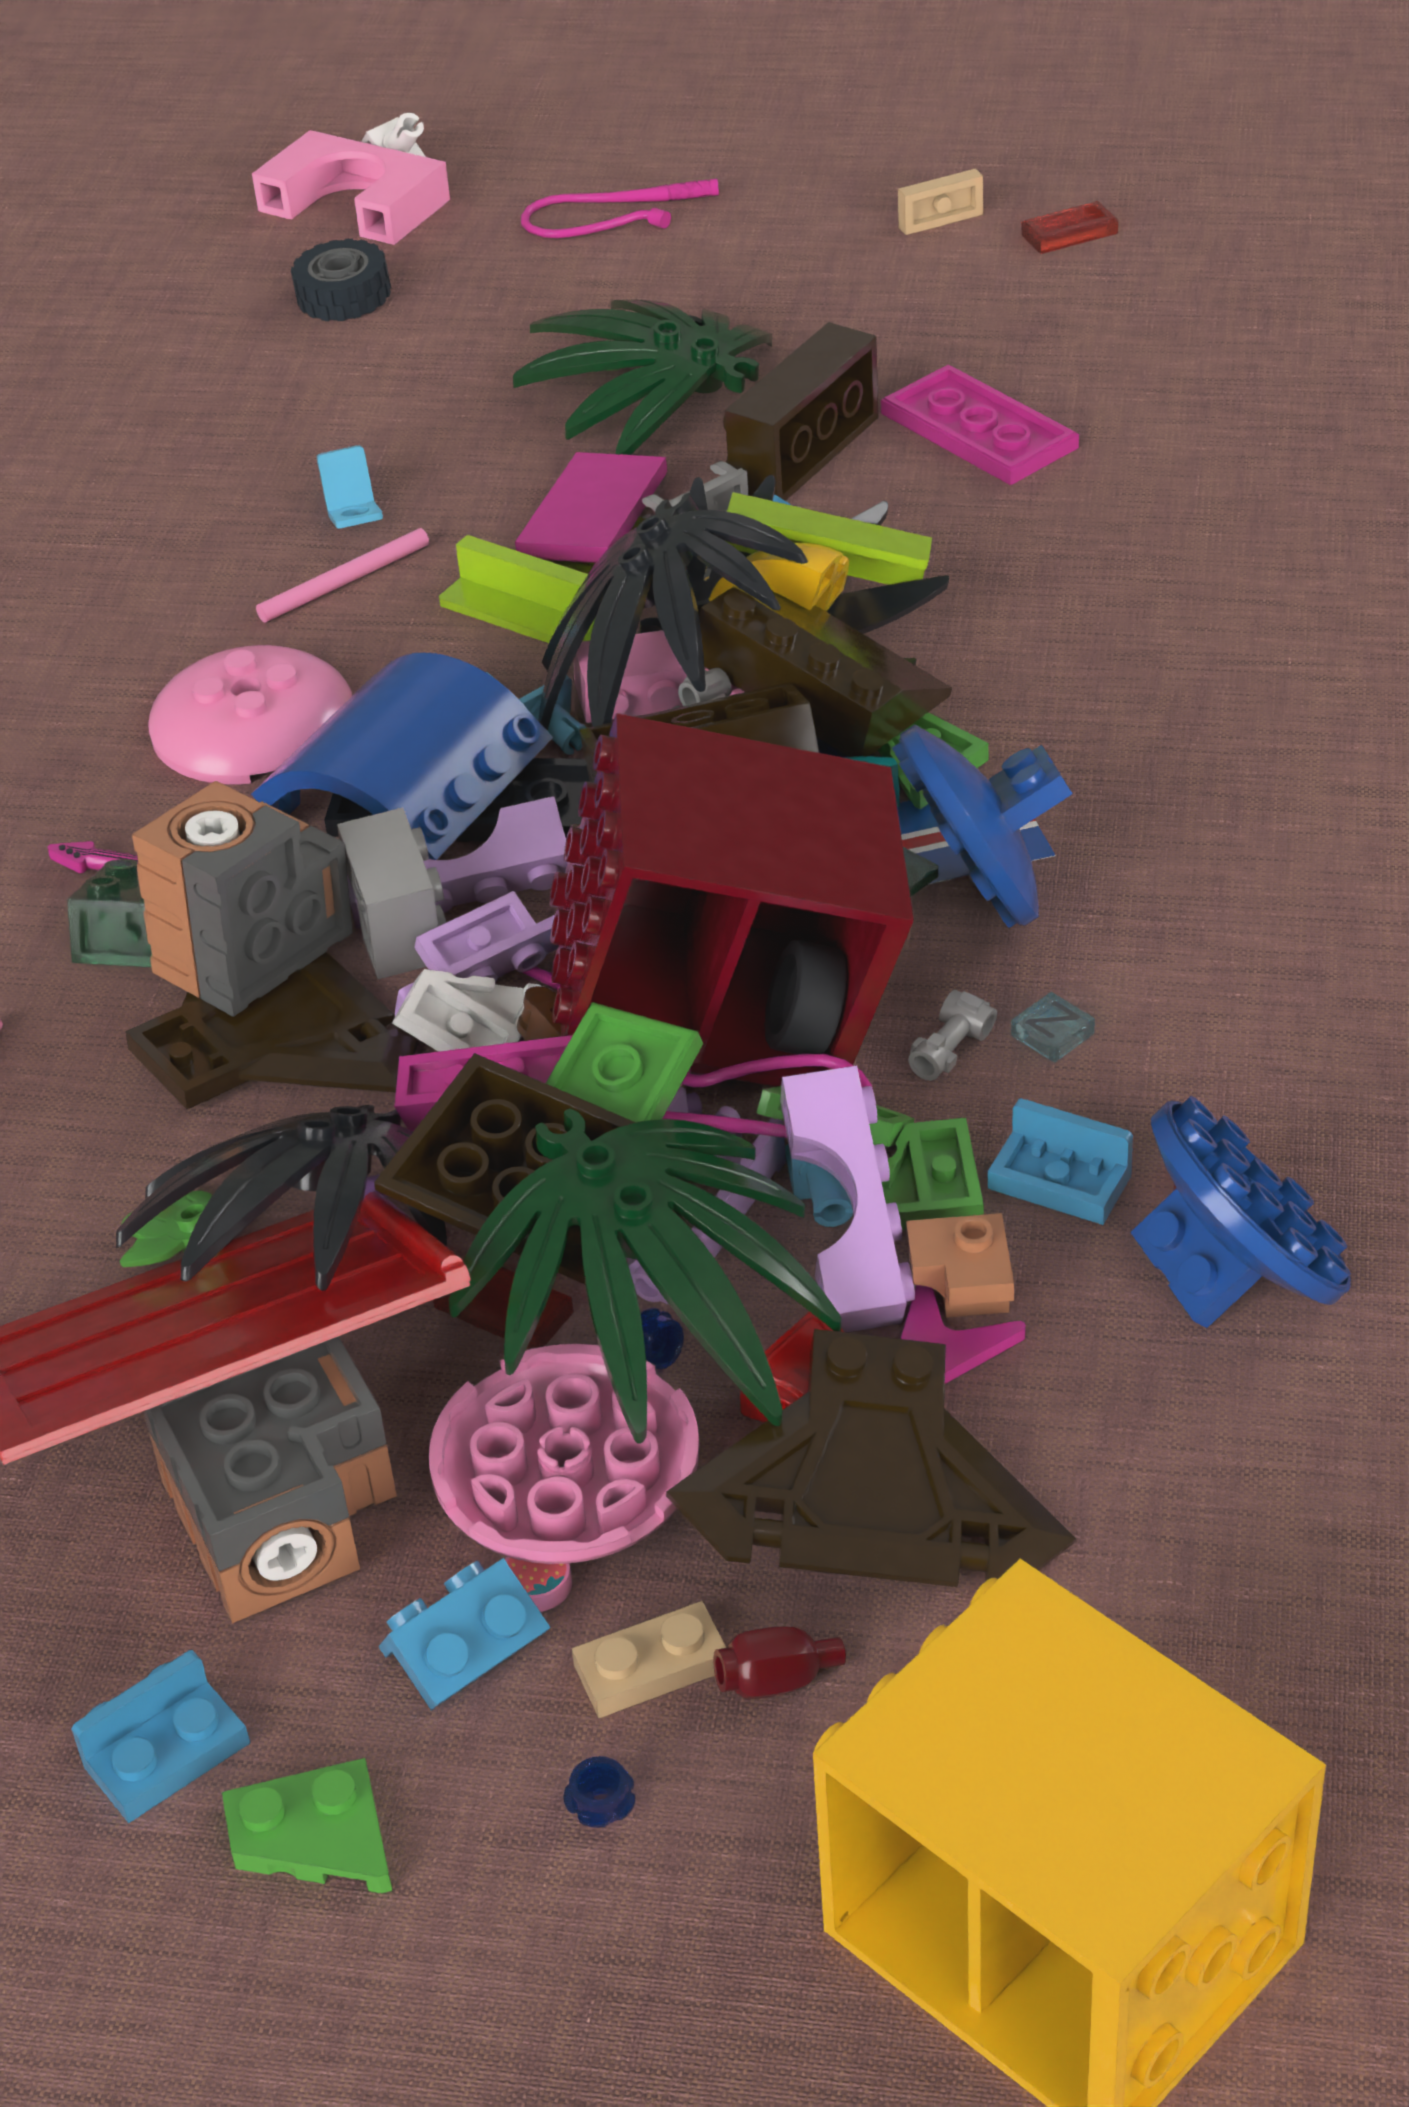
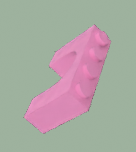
(397, 185)

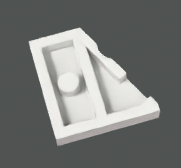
(461, 1011)

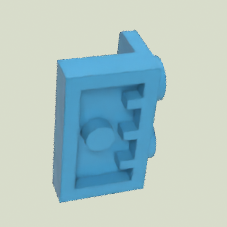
(158, 1736)

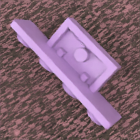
(485, 942)

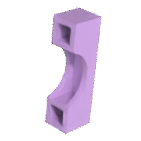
(516, 857)
(830, 1127)

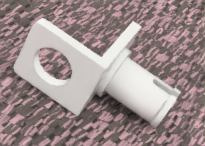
(397, 134)

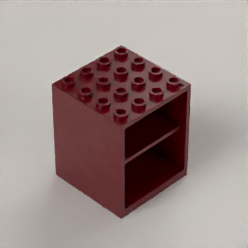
(702, 870)

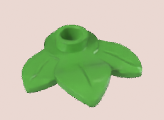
(166, 1232)

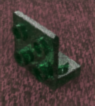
(109, 918)

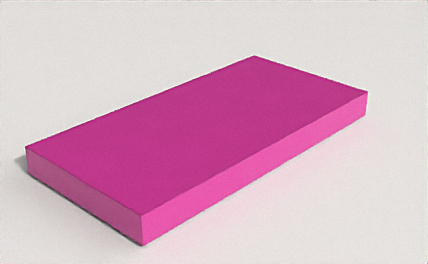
(979, 424)
(591, 506)

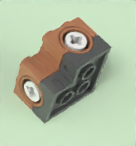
(238, 895)
(274, 1472)

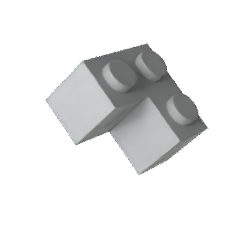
(391, 888)

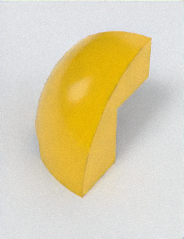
(805, 584)

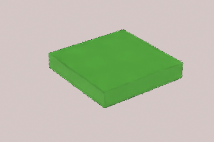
(626, 1062)

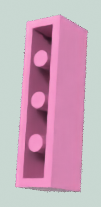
(648, 680)

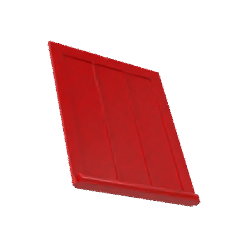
(171, 1337)

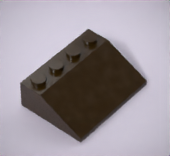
(854, 685)
(483, 1145)

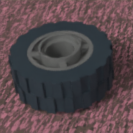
(341, 279)

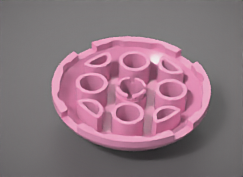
(243, 711)
(507, 1436)

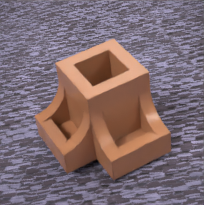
(963, 1261)

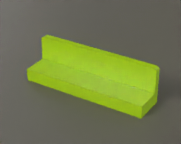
(872, 550)
(511, 589)

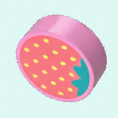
(545, 1583)

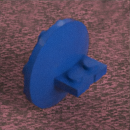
(986, 815)
(1232, 1220)

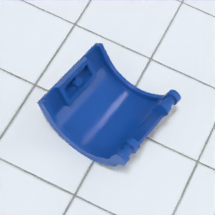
(416, 739)

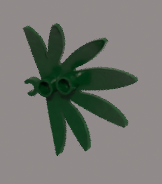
(663, 339)
(624, 1203)

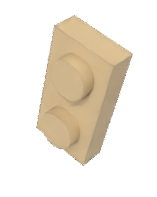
(940, 201)
(648, 1659)

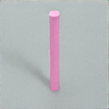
(342, 575)

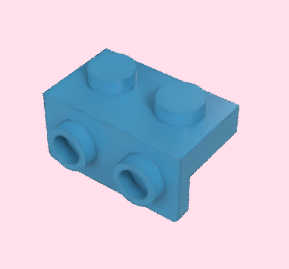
(1063, 1161)
(464, 1632)

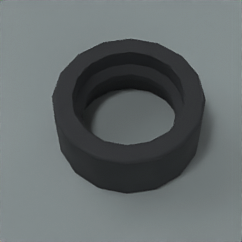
(805, 998)

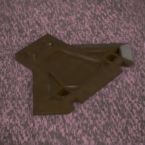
(304, 1032)
(870, 1477)

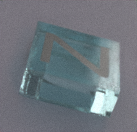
(1052, 1027)

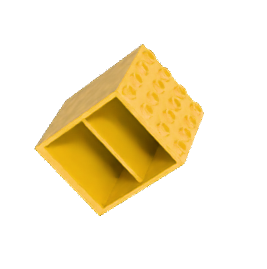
(1065, 1845)

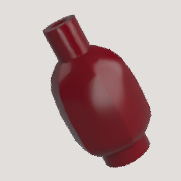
(774, 1661)

